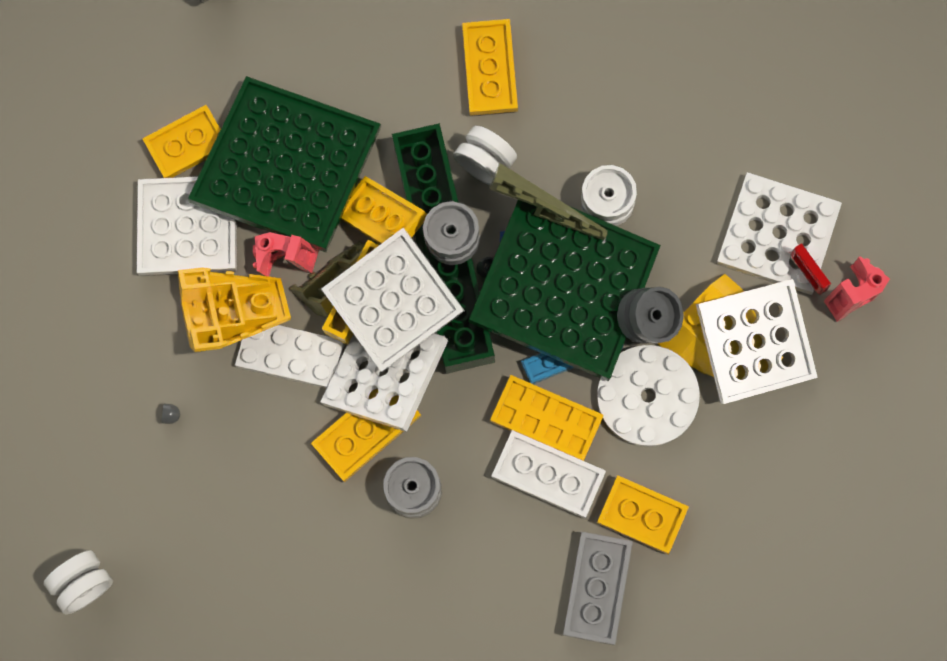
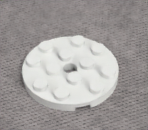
(658, 420)

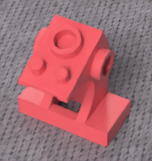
(293, 248)
(847, 298)

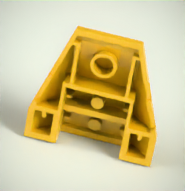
(228, 306)
(690, 340)

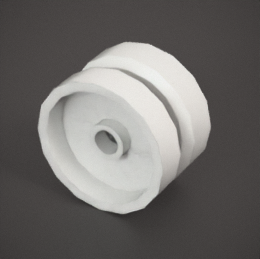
(484, 153)
(609, 194)
(78, 582)

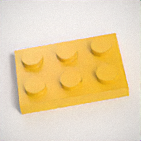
(183, 142)
(642, 515)

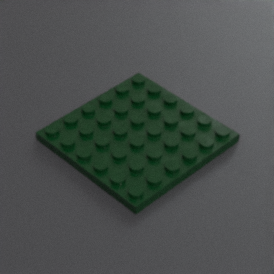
(285, 163)
(563, 288)

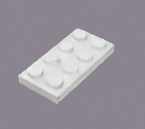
(291, 355)
(548, 474)

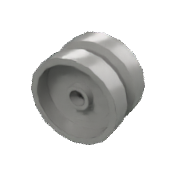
(450, 218)
(421, 500)

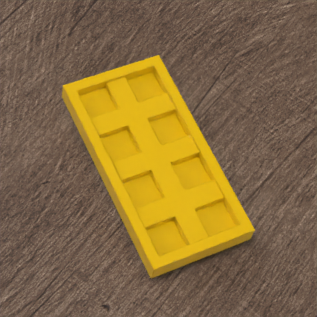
(546, 417)

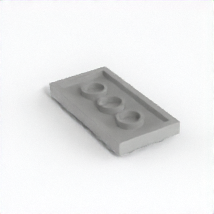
(598, 588)

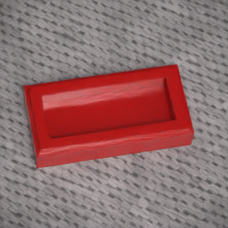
(810, 269)

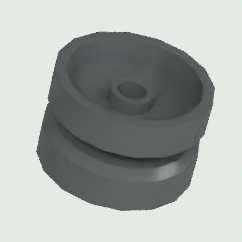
(650, 315)

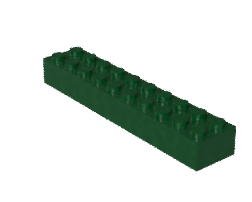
(427, 184)

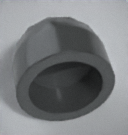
(480, 266)
(170, 414)

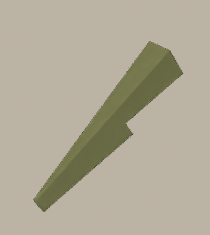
(547, 206)
(311, 291)

